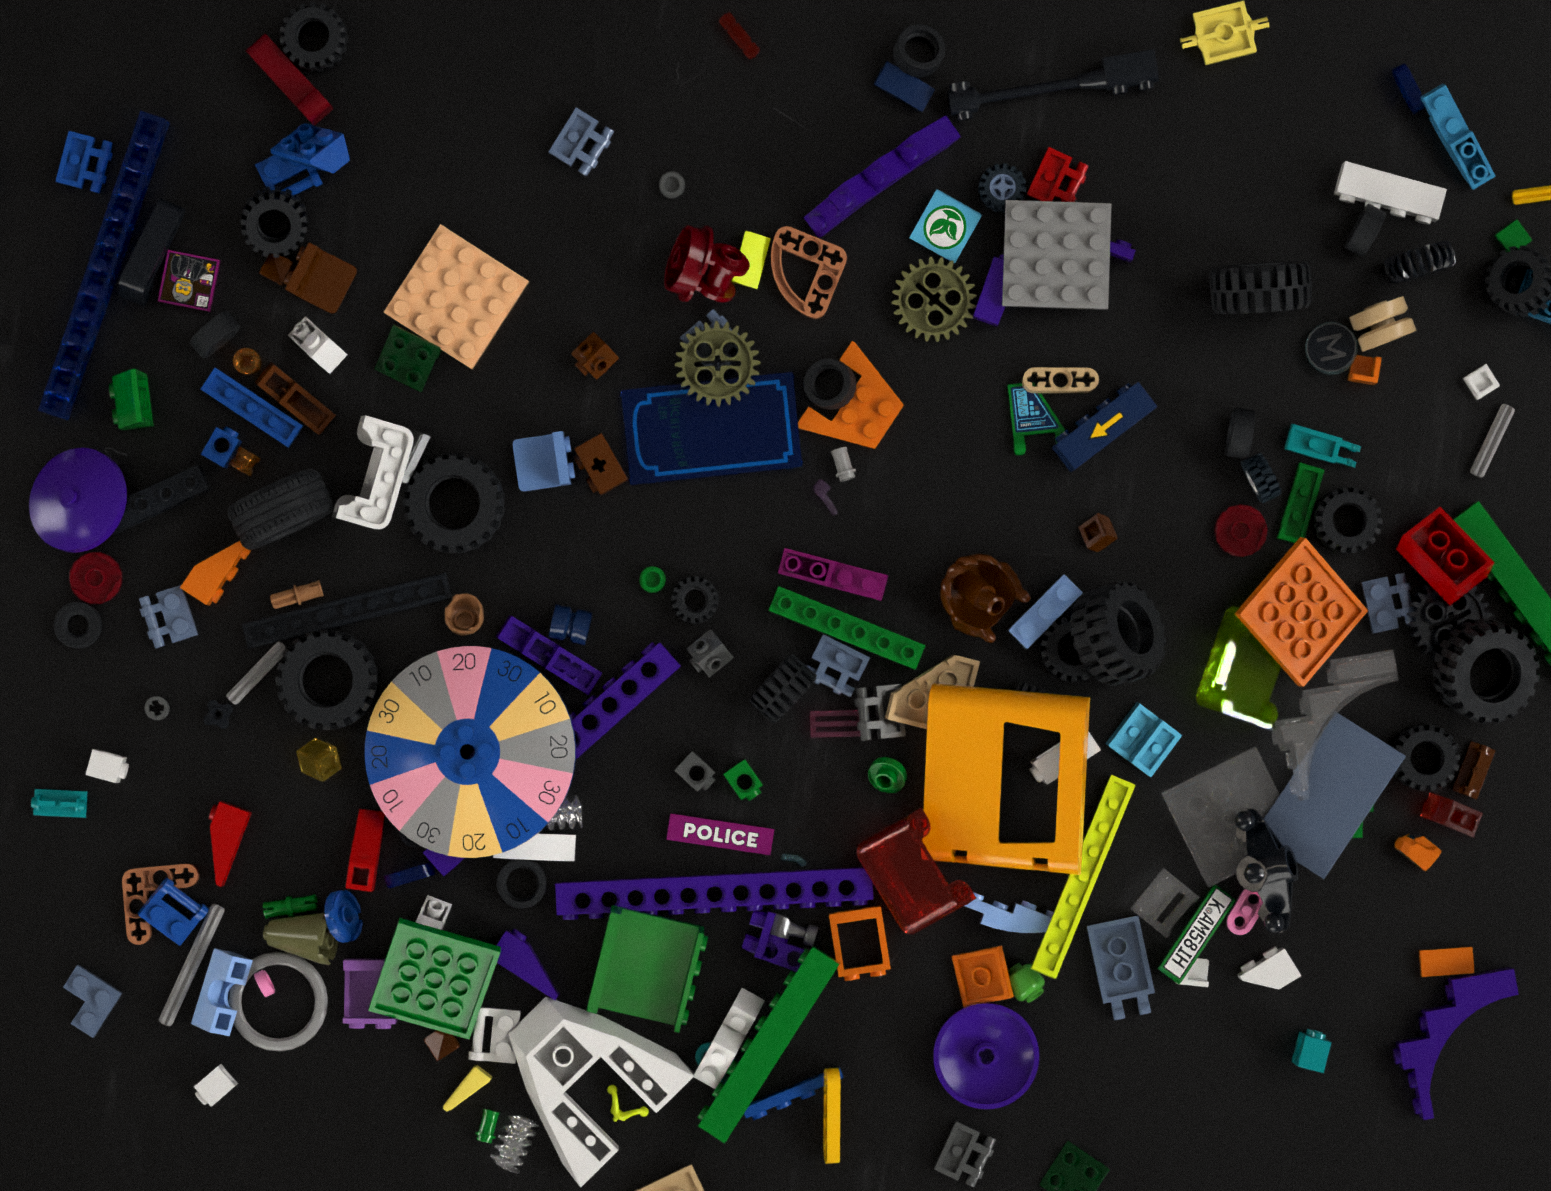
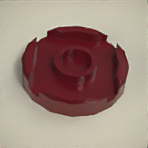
(1240, 530)
(95, 578)

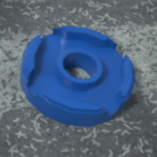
(342, 916)

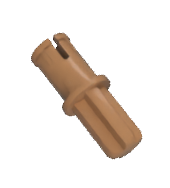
(297, 595)

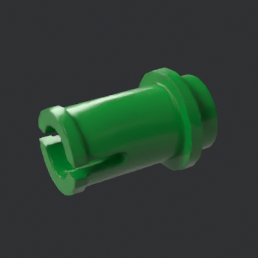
(487, 1126)

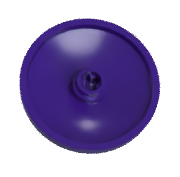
(78, 500)
(986, 1055)

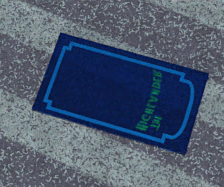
(686, 439)

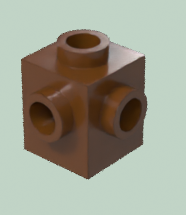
(594, 356)

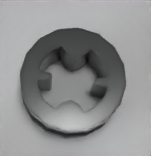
(161, 701)

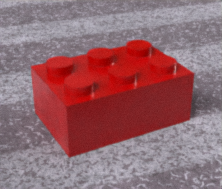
(1445, 556)

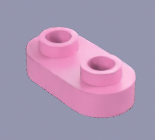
(1246, 910)

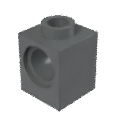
(685, 766)

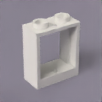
(1046, 765)

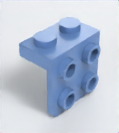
(543, 461)

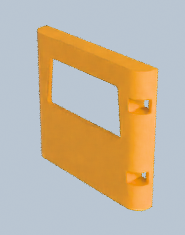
(966, 775)

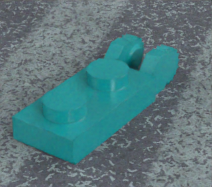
(1319, 445)

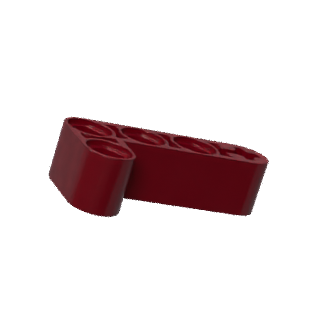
(289, 79)

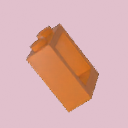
(856, 915)

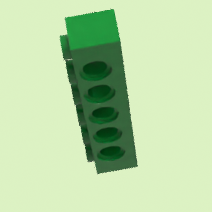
(846, 628)

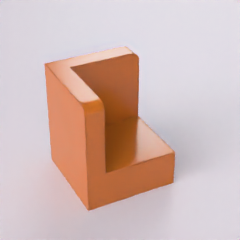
(1365, 370)

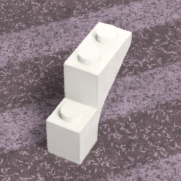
(729, 1038)

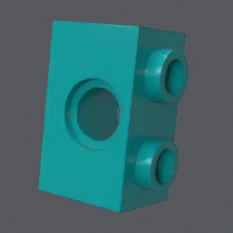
(1311, 1050)

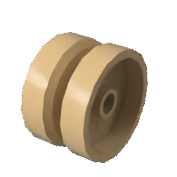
(1382, 323)

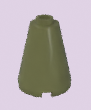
(302, 936)

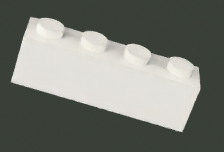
(1390, 192)

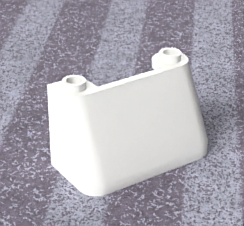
(383, 477)

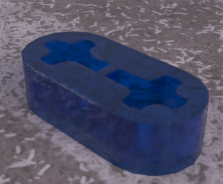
(1408, 88)
(409, 875)

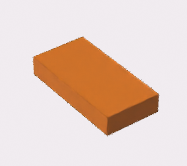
(1446, 961)

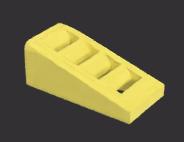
(471, 1083)

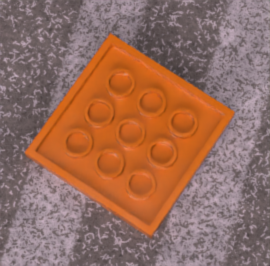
(1301, 612)

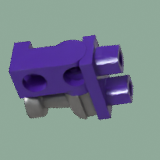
(773, 944)

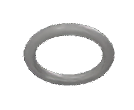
(317, 1017)

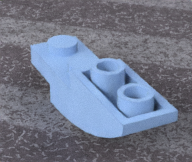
(1021, 919)

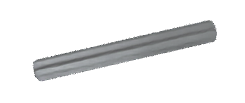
(191, 964)

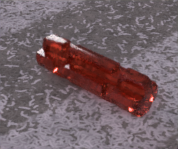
(739, 35)

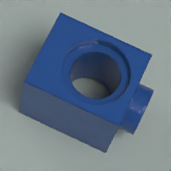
(211, 452)

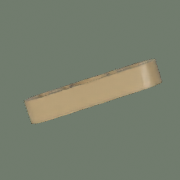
(1079, 386)

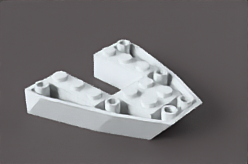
(557, 1047)

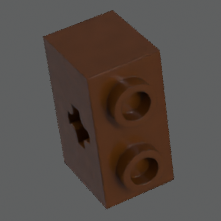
(599, 449)

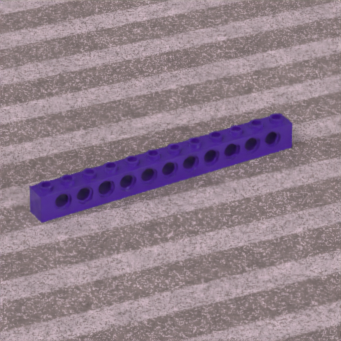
(665, 665)
(862, 892)

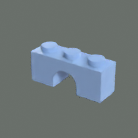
(1045, 611)
(212, 1008)

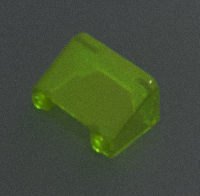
(1239, 675)

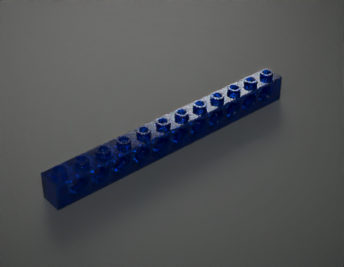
(104, 265)

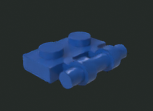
(76, 160)

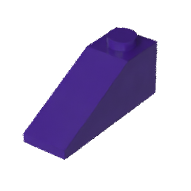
(521, 960)

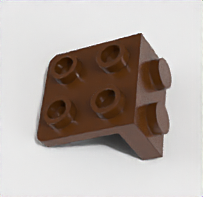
(320, 278)

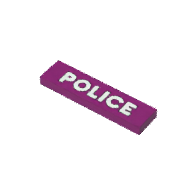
(720, 834)

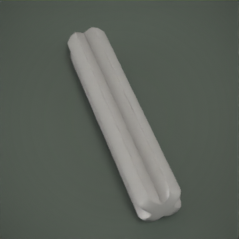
(1492, 440)
(256, 673)

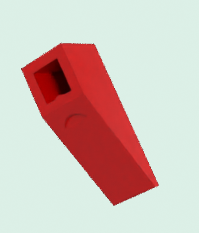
(365, 851)

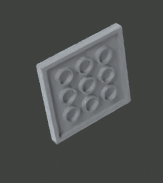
(1056, 254)

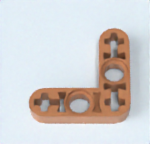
(148, 884)

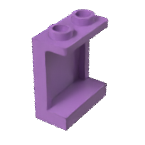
(360, 982)

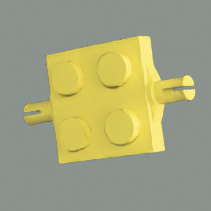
(1224, 32)

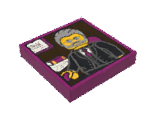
(189, 280)

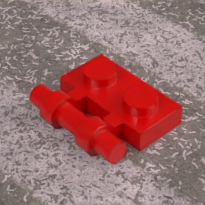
(1050, 175)

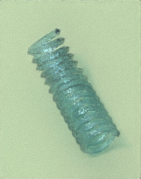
(791, 857)

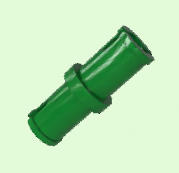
(290, 906)

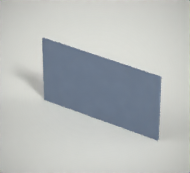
(1344, 784)

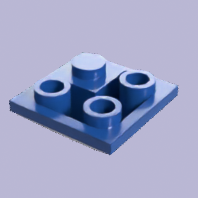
(314, 148)

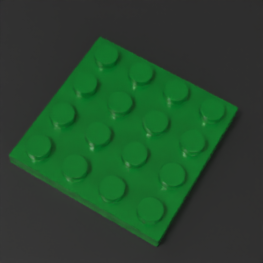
(434, 978)

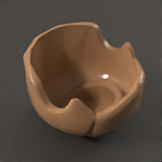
(464, 614)

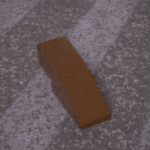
(295, 398)

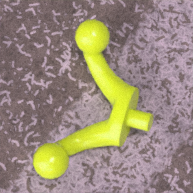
(619, 1114)

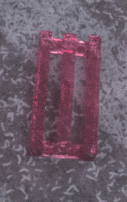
(813, 724)

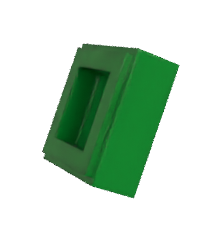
(1513, 236)

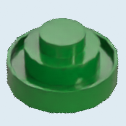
(887, 775)

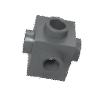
(709, 653)

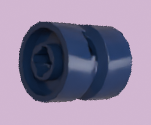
(570, 624)

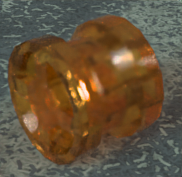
(250, 364)
(244, 461)

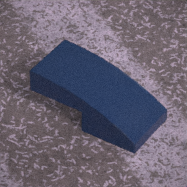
(904, 87)

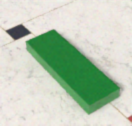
(1300, 502)

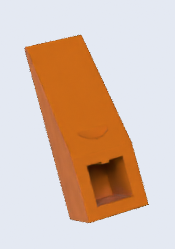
(210, 575)

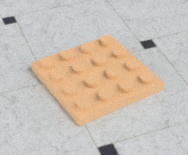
(456, 296)

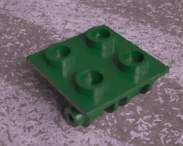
(407, 358)
(1074, 1171)

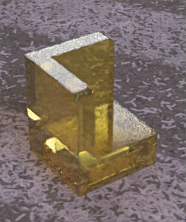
(318, 759)

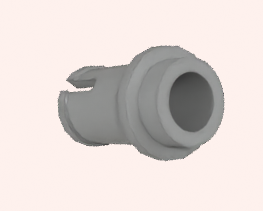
(843, 464)

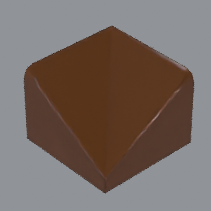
(276, 268)
(1098, 532)
(441, 1044)

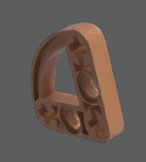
(824, 268)

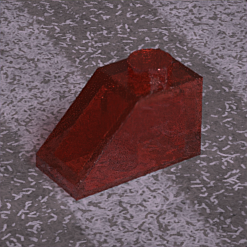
(1451, 814)

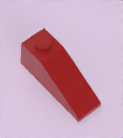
(226, 835)

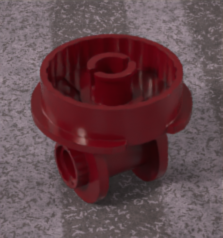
(689, 263)

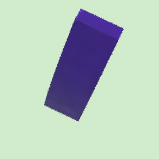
(549, 654)

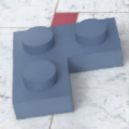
(98, 999)

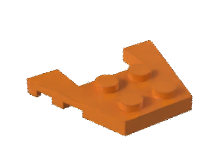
(866, 414)

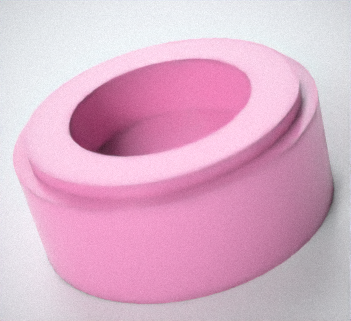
(264, 983)

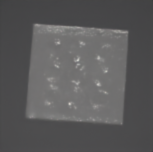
(1208, 807)

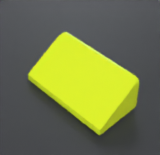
(755, 249)

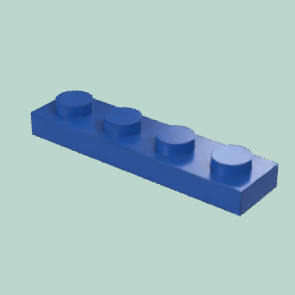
(251, 407)
(783, 1097)

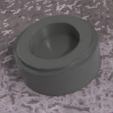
(671, 184)

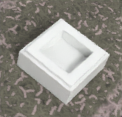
(1481, 381)

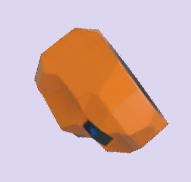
(1418, 850)

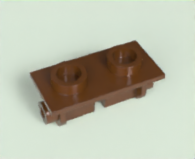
(1473, 770)

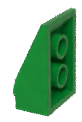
(131, 400)

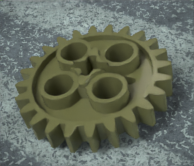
(949, 280)
(718, 388)

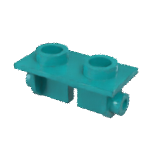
(59, 803)

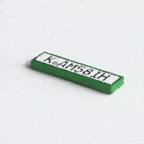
(1196, 934)

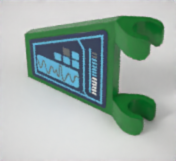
(1030, 416)

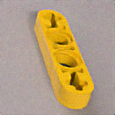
(831, 1116)

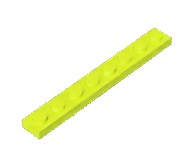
(1079, 887)

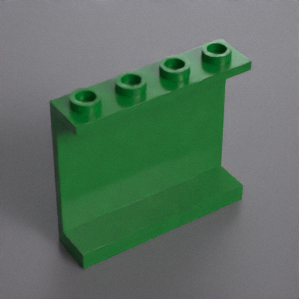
(647, 966)

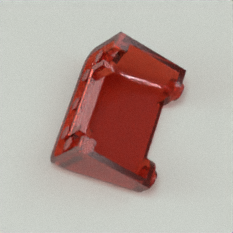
(908, 874)

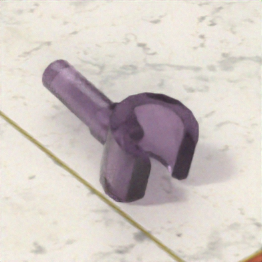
(820, 490)

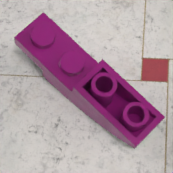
(833, 574)

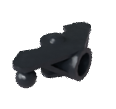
(1266, 869)

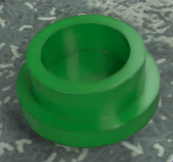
(652, 579)

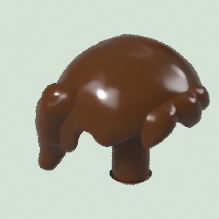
(979, 593)

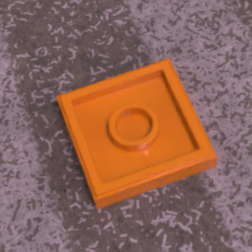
(982, 976)

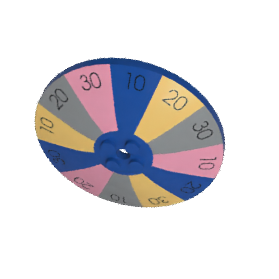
(519, 743)

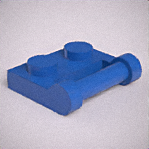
(278, 169)
(167, 918)

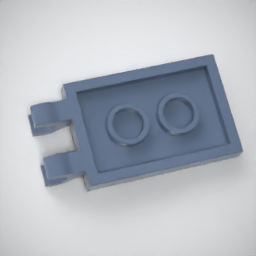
(1121, 964)

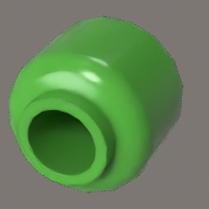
(1025, 982)

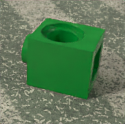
(739, 769)

